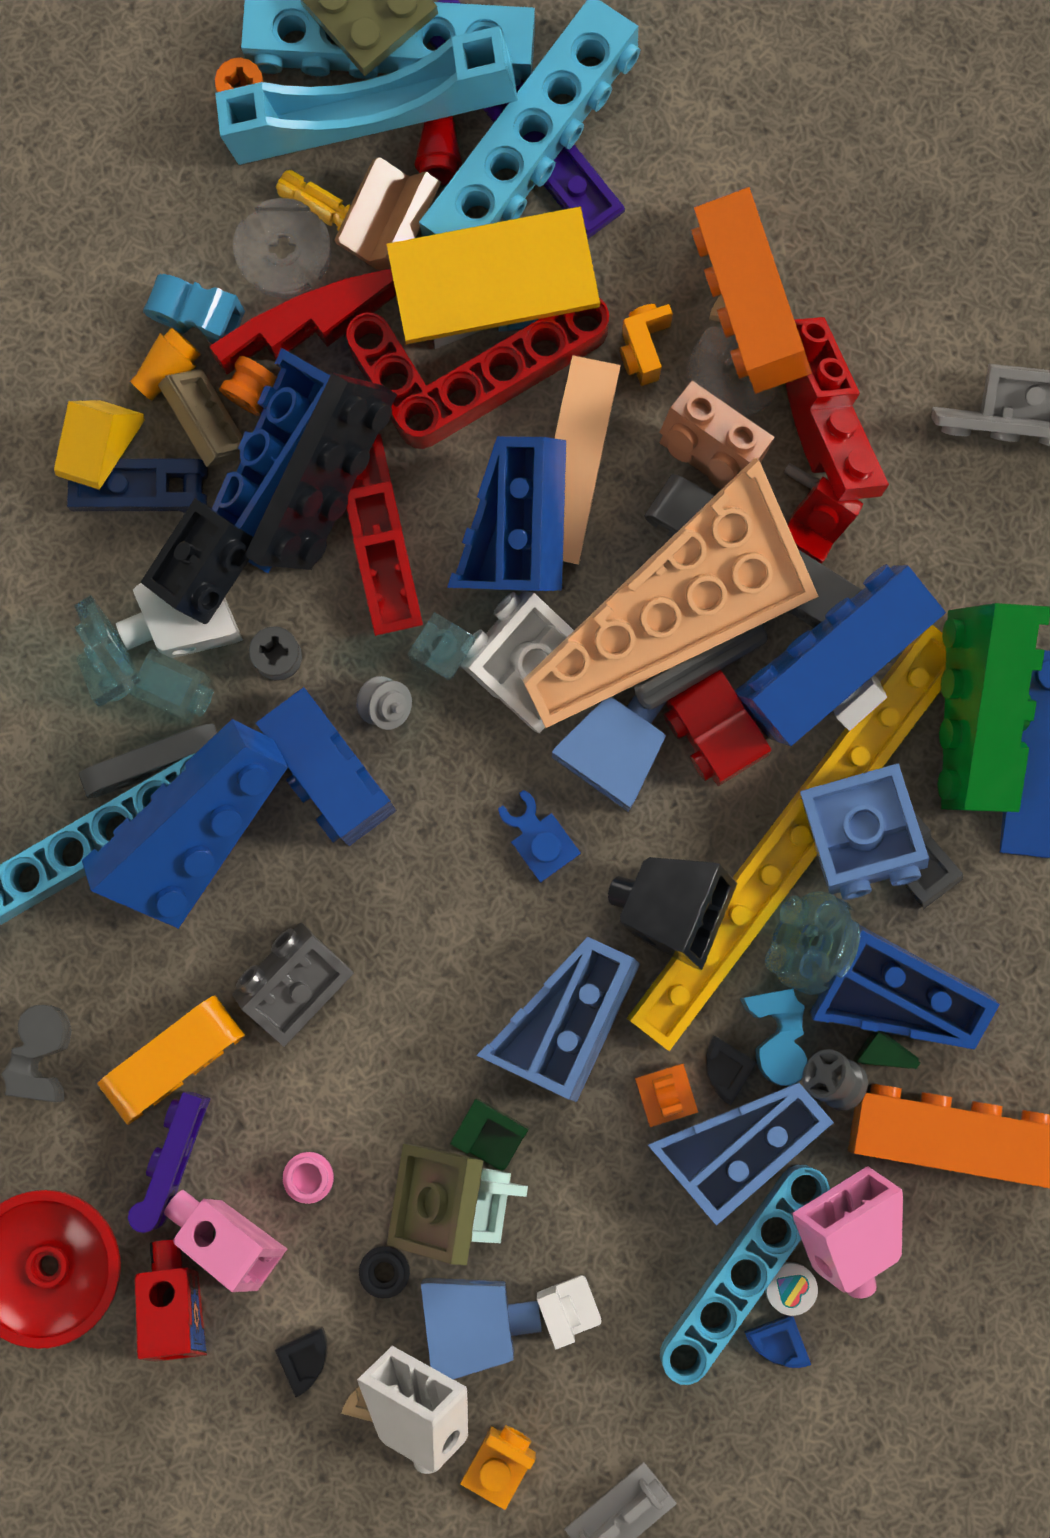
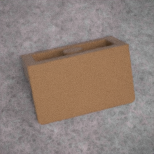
(385, 212)

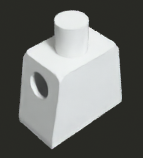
(174, 631)
(415, 1409)

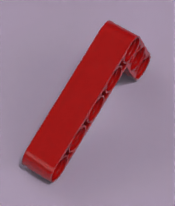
(474, 374)

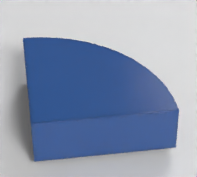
(779, 1342)

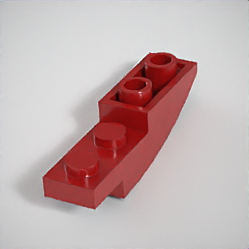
(827, 420)

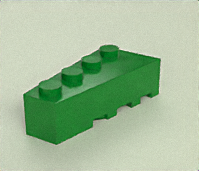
(988, 704)

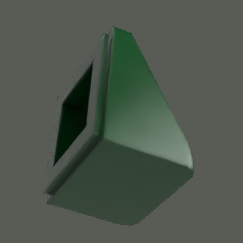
(884, 1051)

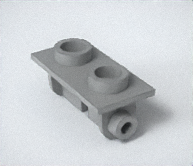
(625, 1508)

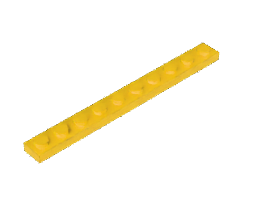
(789, 843)

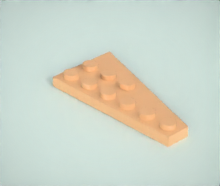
(701, 588)

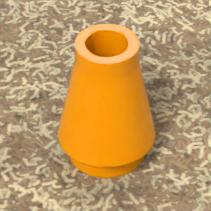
(167, 356)

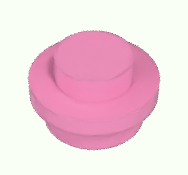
(308, 1177)

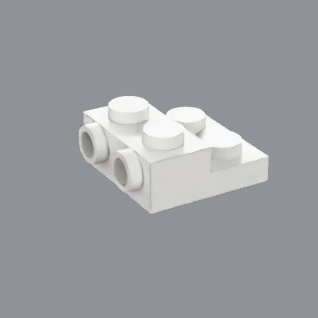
(512, 648)

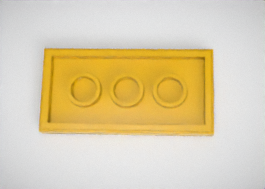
(493, 275)

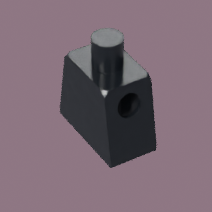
(675, 905)

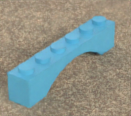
(456, 78)

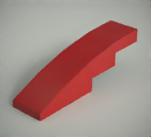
(317, 311)
(382, 547)

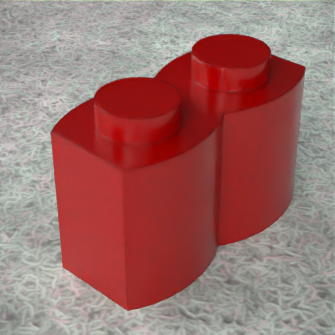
(717, 728)

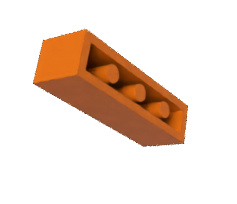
(751, 290)
(952, 1138)

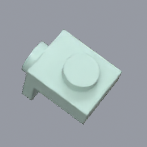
(492, 1204)

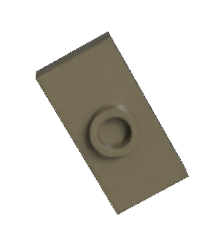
(202, 416)

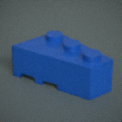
(518, 519)
(325, 769)

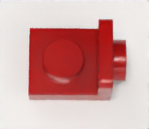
(821, 520)

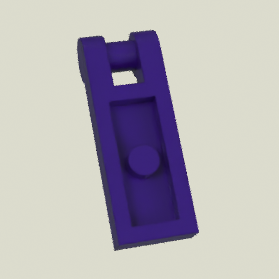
(169, 1163)

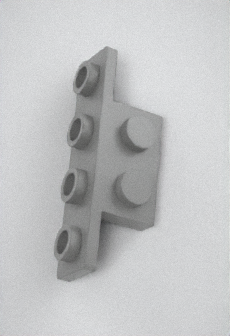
(1012, 405)

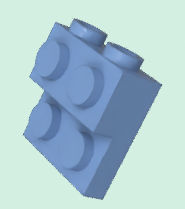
(865, 831)

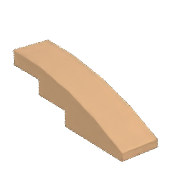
(584, 426)

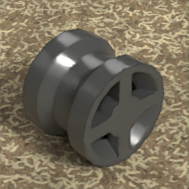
(275, 663)
(822, 1080)

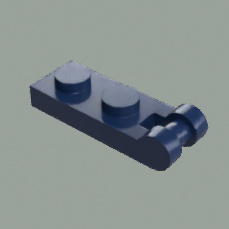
(142, 487)

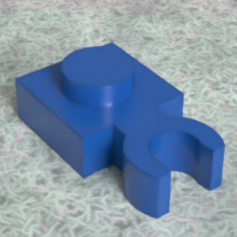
(542, 843)

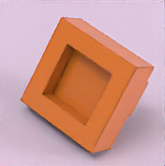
(666, 1095)

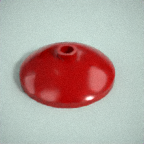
(58, 1307)

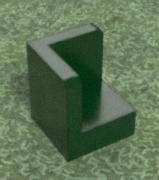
(489, 1134)

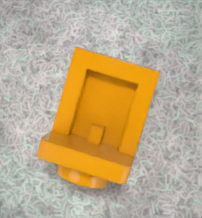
(639, 352)

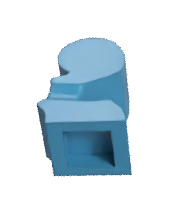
(189, 305)
(779, 1056)

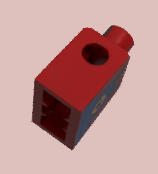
(172, 1329)

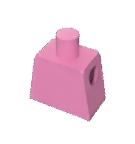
(853, 1231)
(238, 1255)

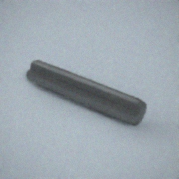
(690, 672)

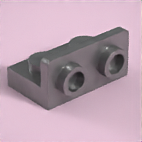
(290, 983)

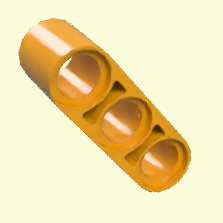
(170, 1058)

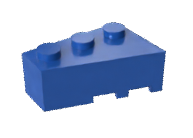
(904, 996)

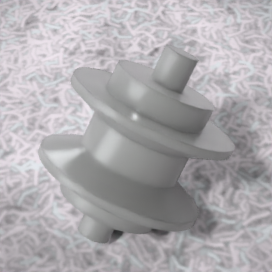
(384, 702)

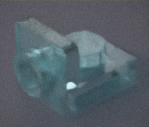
(441, 647)

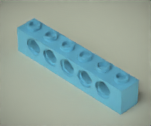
(271, 20)
(592, 33)

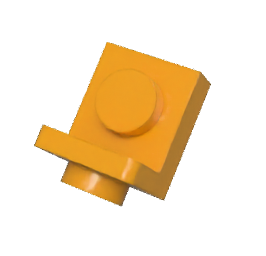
(499, 1465)

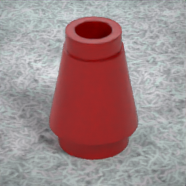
(439, 150)

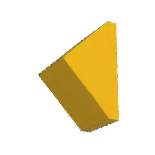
(94, 440)

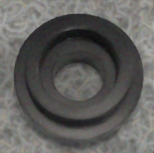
(380, 1288)

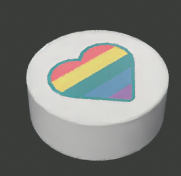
(792, 1289)

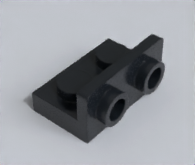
(199, 562)

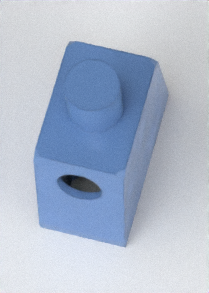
(613, 749)
(473, 1324)

